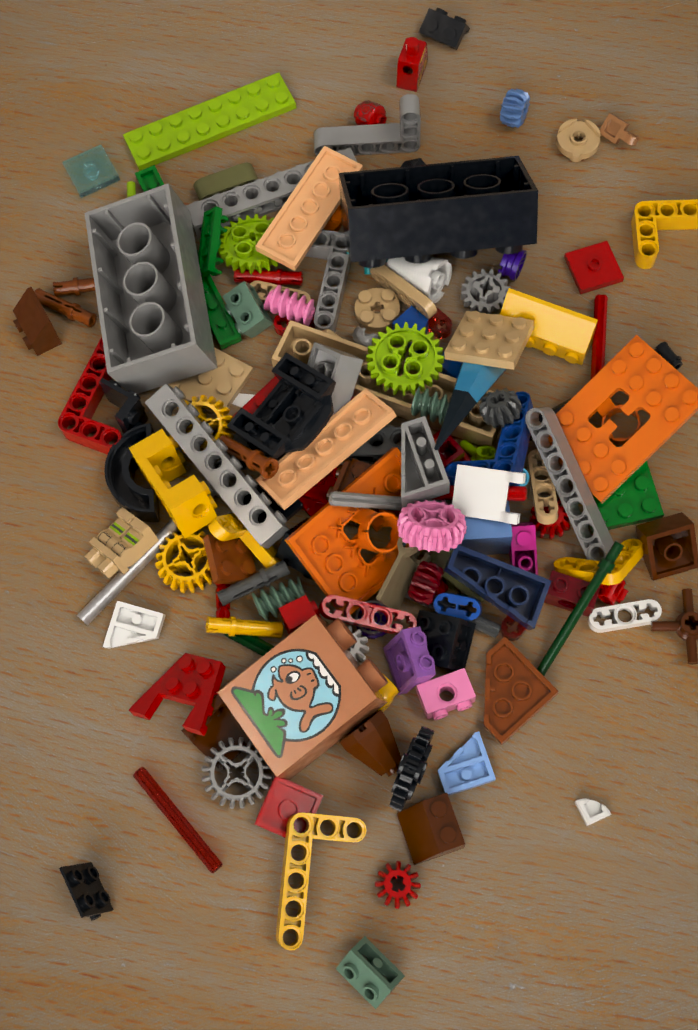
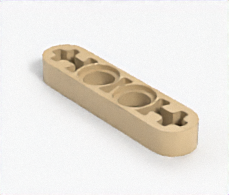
(403, 290)
(540, 486)

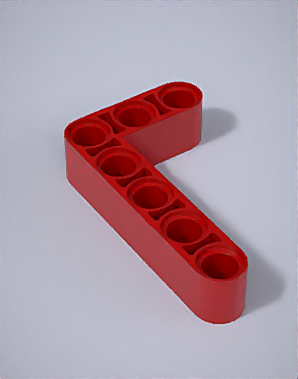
(90, 398)

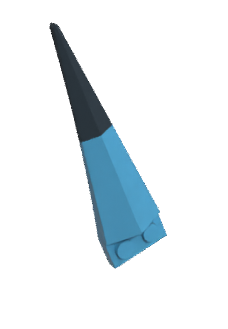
(470, 387)

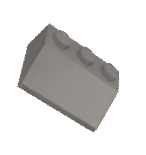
(340, 367)

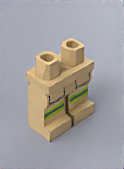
(121, 544)

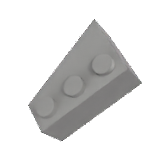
(421, 465)

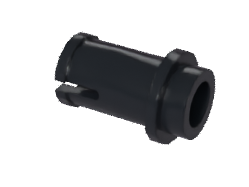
(668, 354)

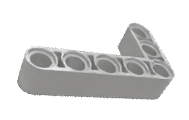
(376, 138)
(335, 256)

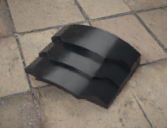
(291, 412)

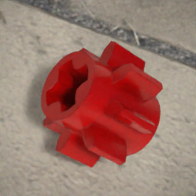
(612, 593)

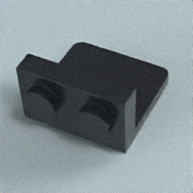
(131, 412)

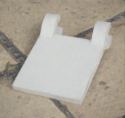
(484, 493)

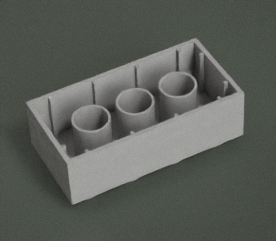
(149, 290)

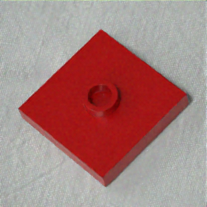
(593, 267)
(282, 802)

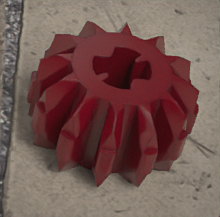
(425, 582)

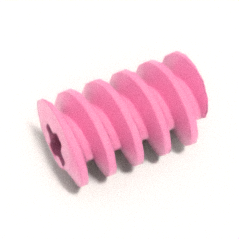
(290, 306)

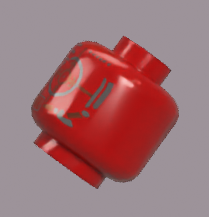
(370, 113)

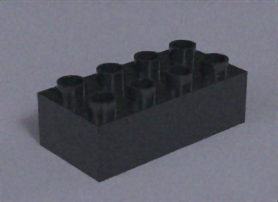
(438, 210)

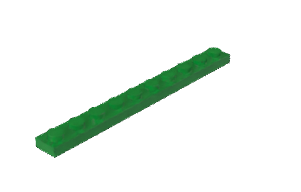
(220, 320)

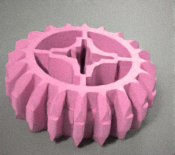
(431, 526)

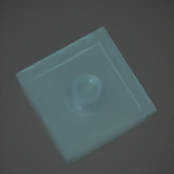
(91, 171)

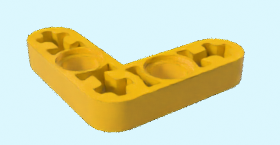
(230, 527)
(586, 569)

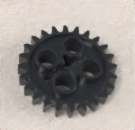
(411, 768)

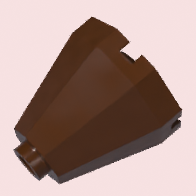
(374, 744)

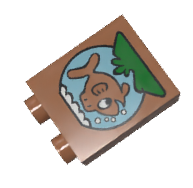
(304, 695)

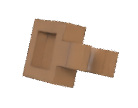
(616, 130)

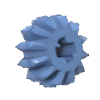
(514, 108)

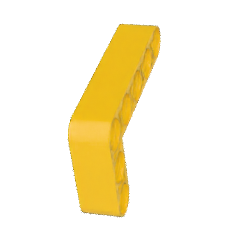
(654, 219)
(302, 867)

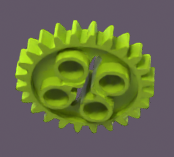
(239, 244)
(426, 364)

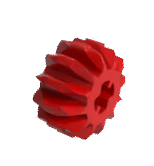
(555, 528)
(394, 874)

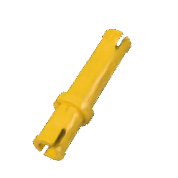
(243, 627)

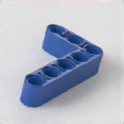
(511, 446)

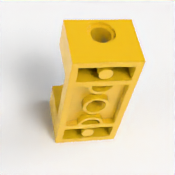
(186, 501)

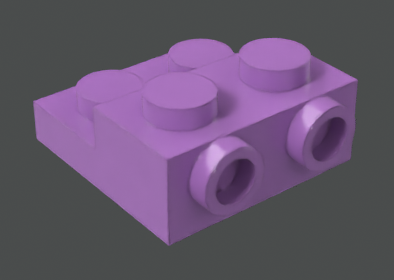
(409, 659)

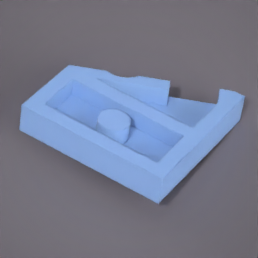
(467, 767)

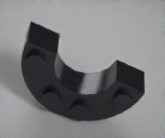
(120, 476)

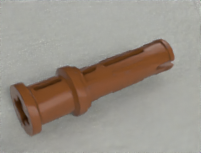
(254, 459)

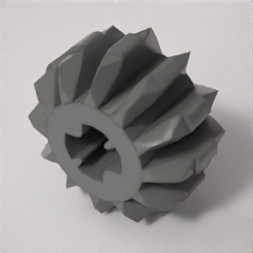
(500, 408)

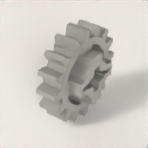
(475, 287)

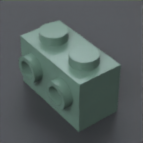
(247, 309)
(369, 972)

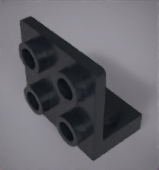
(447, 638)

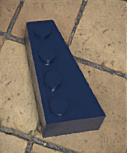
(501, 584)

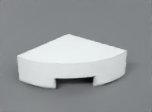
(592, 810)

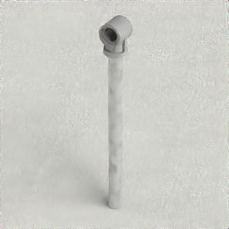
(120, 581)

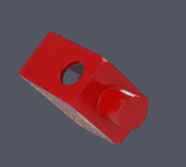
(413, 56)

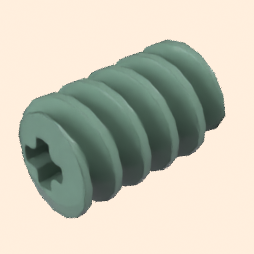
(429, 405)
(276, 599)

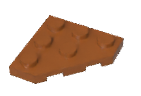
(512, 691)

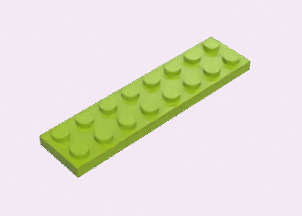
(209, 121)

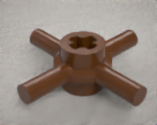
(681, 628)

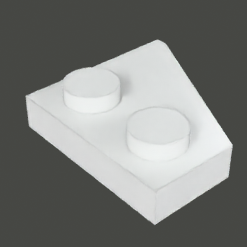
(132, 625)

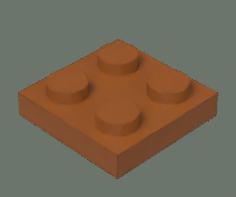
(228, 560)

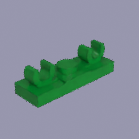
(210, 241)

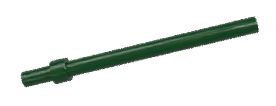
(605, 566)

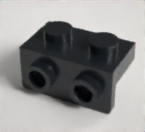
(444, 28)

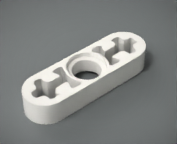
(644, 619)

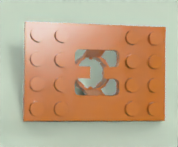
(651, 387)
(333, 557)

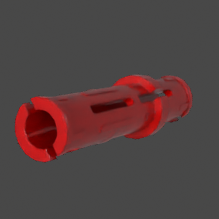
(275, 277)

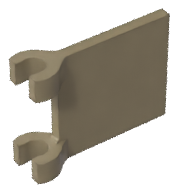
(400, 576)

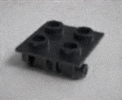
(86, 890)

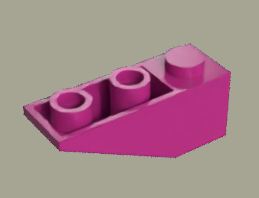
(523, 547)

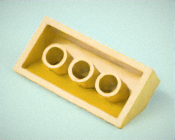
(555, 329)

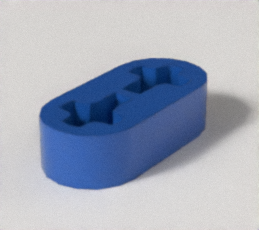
(458, 600)

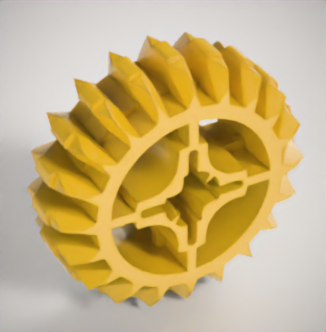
(218, 423)
(167, 570)

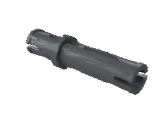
(254, 582)

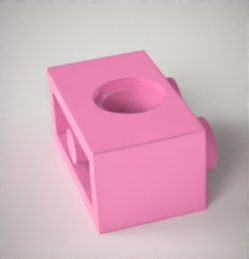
(454, 682)

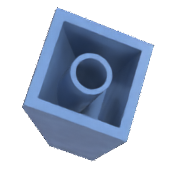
(488, 535)

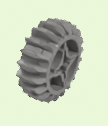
(219, 756)

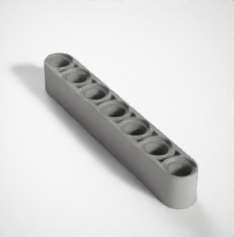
(560, 477)

